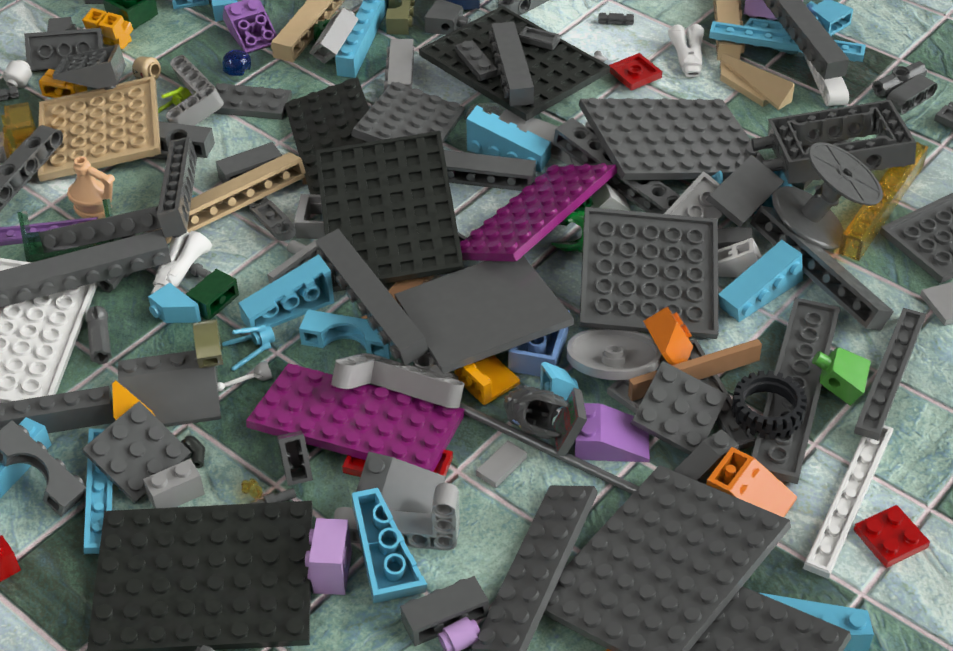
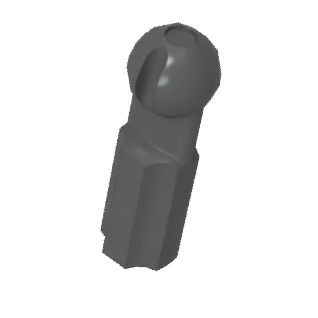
(98, 334)

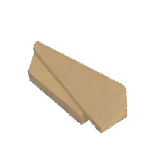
(756, 83)

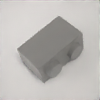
(174, 485)

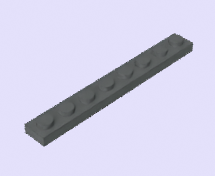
(889, 374)

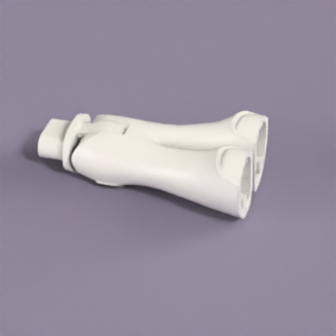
(689, 58)
(183, 253)

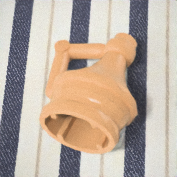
(88, 192)

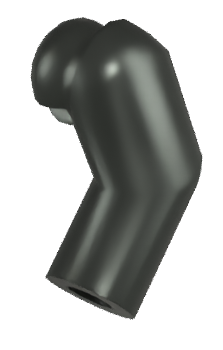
(197, 450)

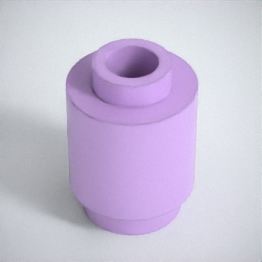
(459, 635)

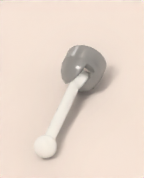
(260, 372)

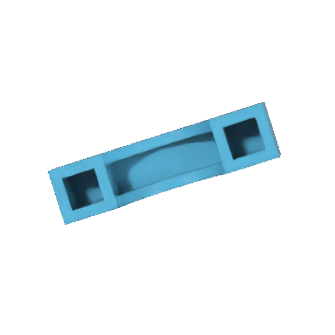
(323, 328)

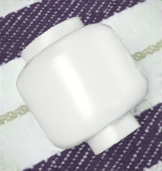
(17, 74)

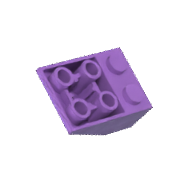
(249, 25)

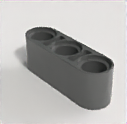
(912, 93)

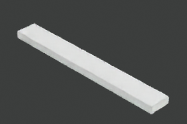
(846, 504)

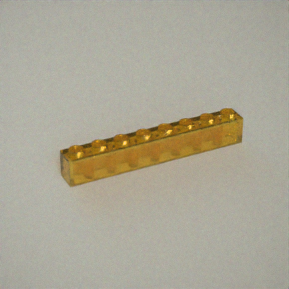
(871, 218)

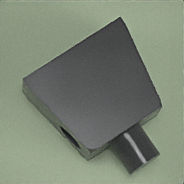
(444, 18)
(294, 455)

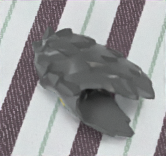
(534, 410)

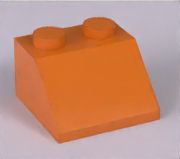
(670, 336)

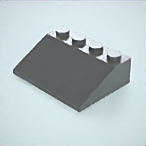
(93, 68)
(173, 387)

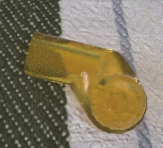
(252, 486)

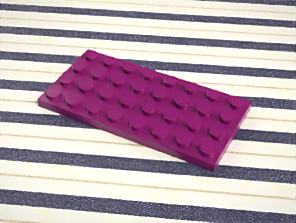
(535, 212)
(355, 418)

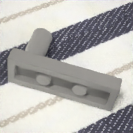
(301, 255)

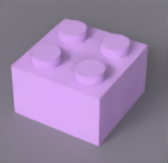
(329, 556)

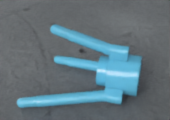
(261, 335)

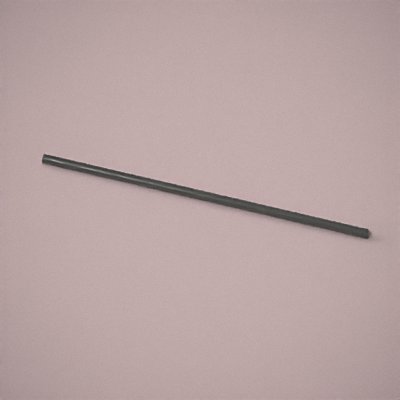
(549, 449)

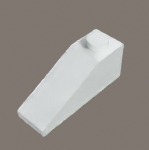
(737, 258)

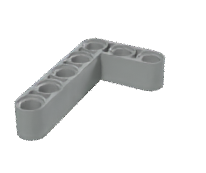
(204, 98)
(394, 375)
(422, 529)

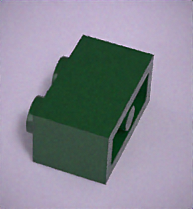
(214, 293)

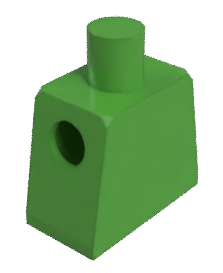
(843, 373)

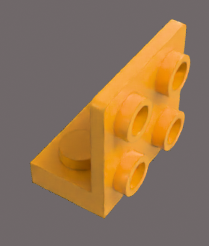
(487, 379)

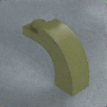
(207, 343)

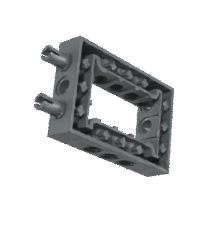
(788, 134)

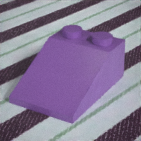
(611, 436)

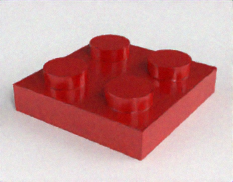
(635, 71)
(891, 536)

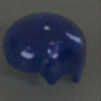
(236, 62)

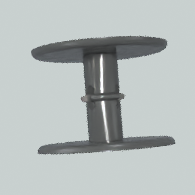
(811, 214)

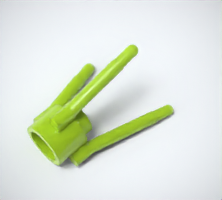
(178, 96)

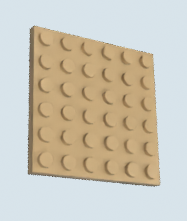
(102, 126)

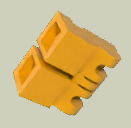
(113, 26)

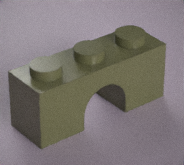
(399, 16)

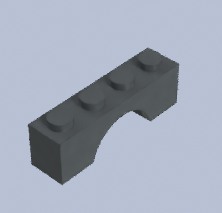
(62, 487)

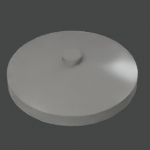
(613, 354)

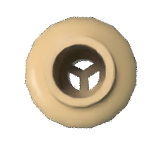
(146, 67)

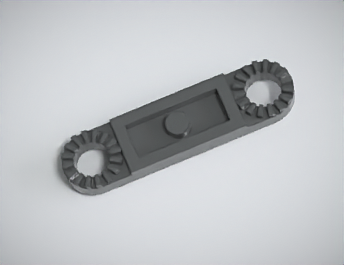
(273, 219)

